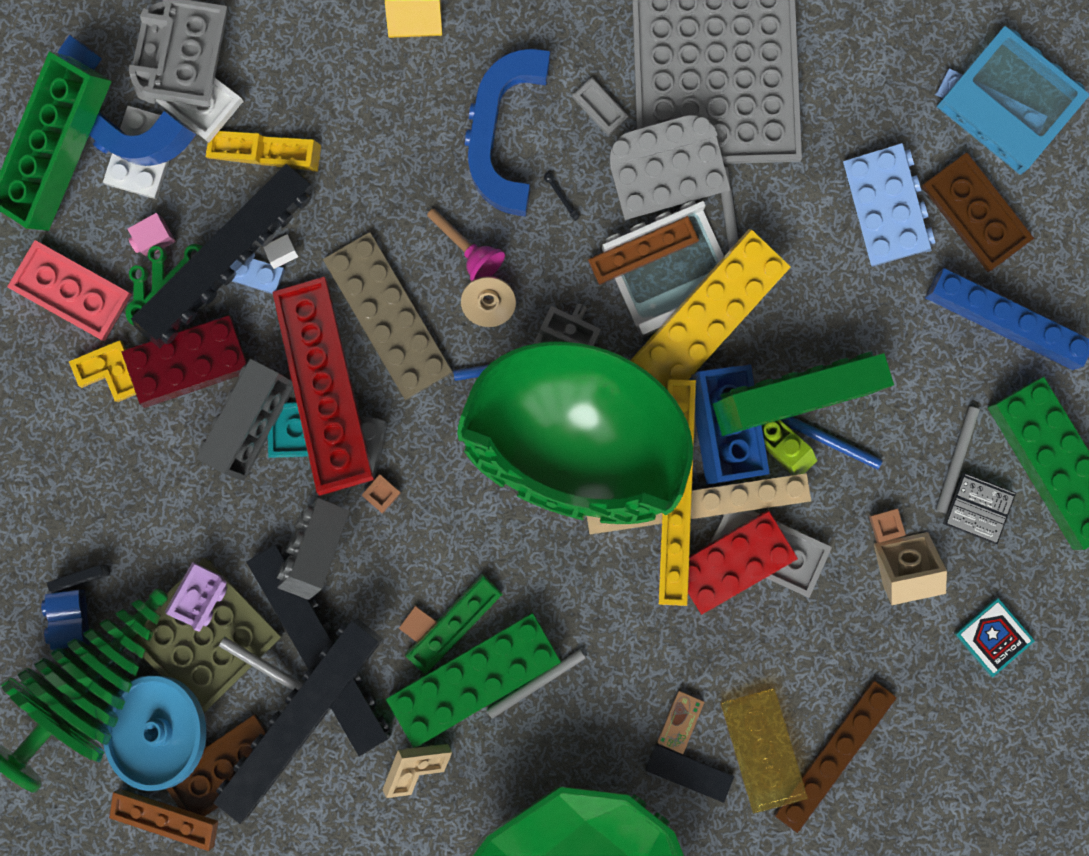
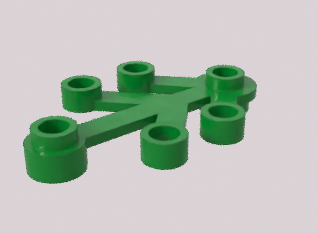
(158, 279)

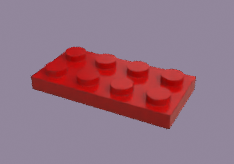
(737, 561)

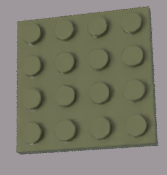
(195, 656)

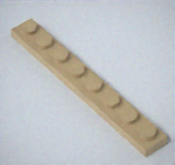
(730, 500)

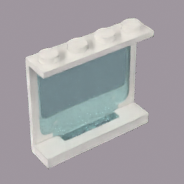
(663, 285)

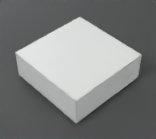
(280, 251)

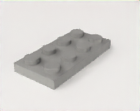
(799, 575)

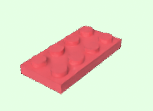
(69, 290)

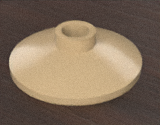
(488, 312)

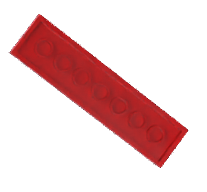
(322, 386)

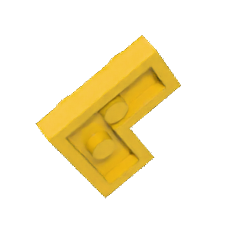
(107, 364)

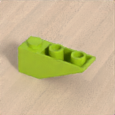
(788, 448)

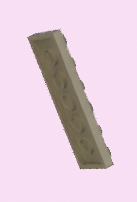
(387, 316)

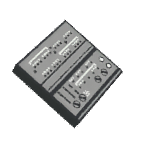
(979, 508)

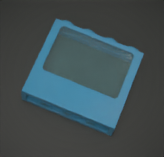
(1013, 100)

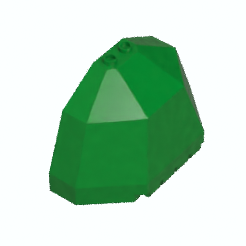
(582, 825)

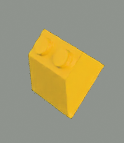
(413, 18)

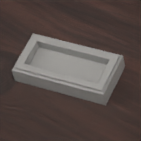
(600, 106)

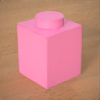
(150, 233)

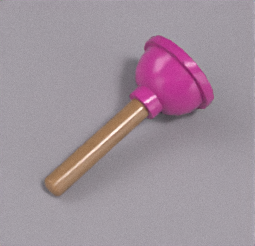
(480, 260)

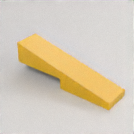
(268, 151)

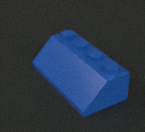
(735, 454)

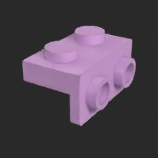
(197, 596)

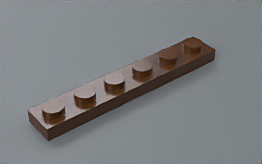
(837, 753)

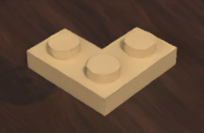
(412, 763)

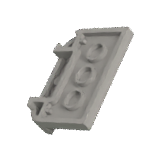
(178, 51)
(667, 165)

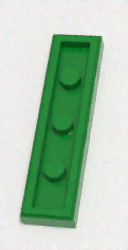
(453, 624)

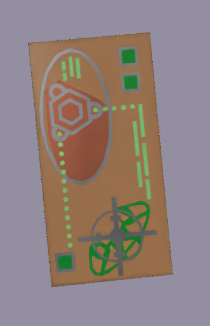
(680, 722)

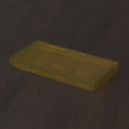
(764, 751)

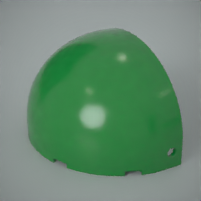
(578, 433)

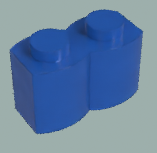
(65, 617)

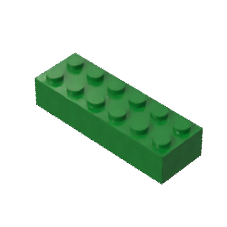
(50, 140)
(802, 392)
(1049, 454)
(473, 680)

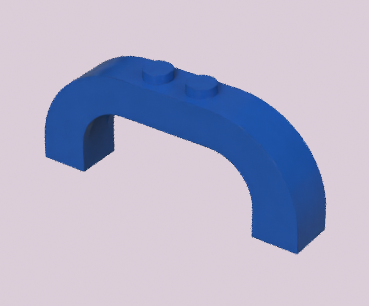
(508, 71)
(156, 146)

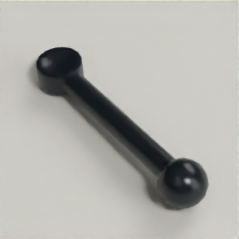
(549, 178)

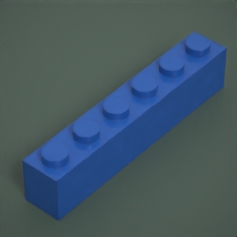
(1009, 319)

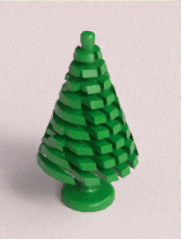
(69, 700)

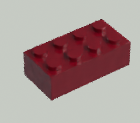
(187, 364)

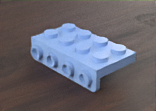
(888, 204)

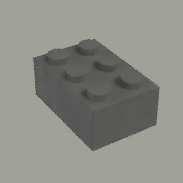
(312, 549)

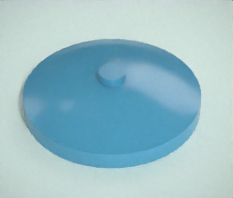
(156, 734)

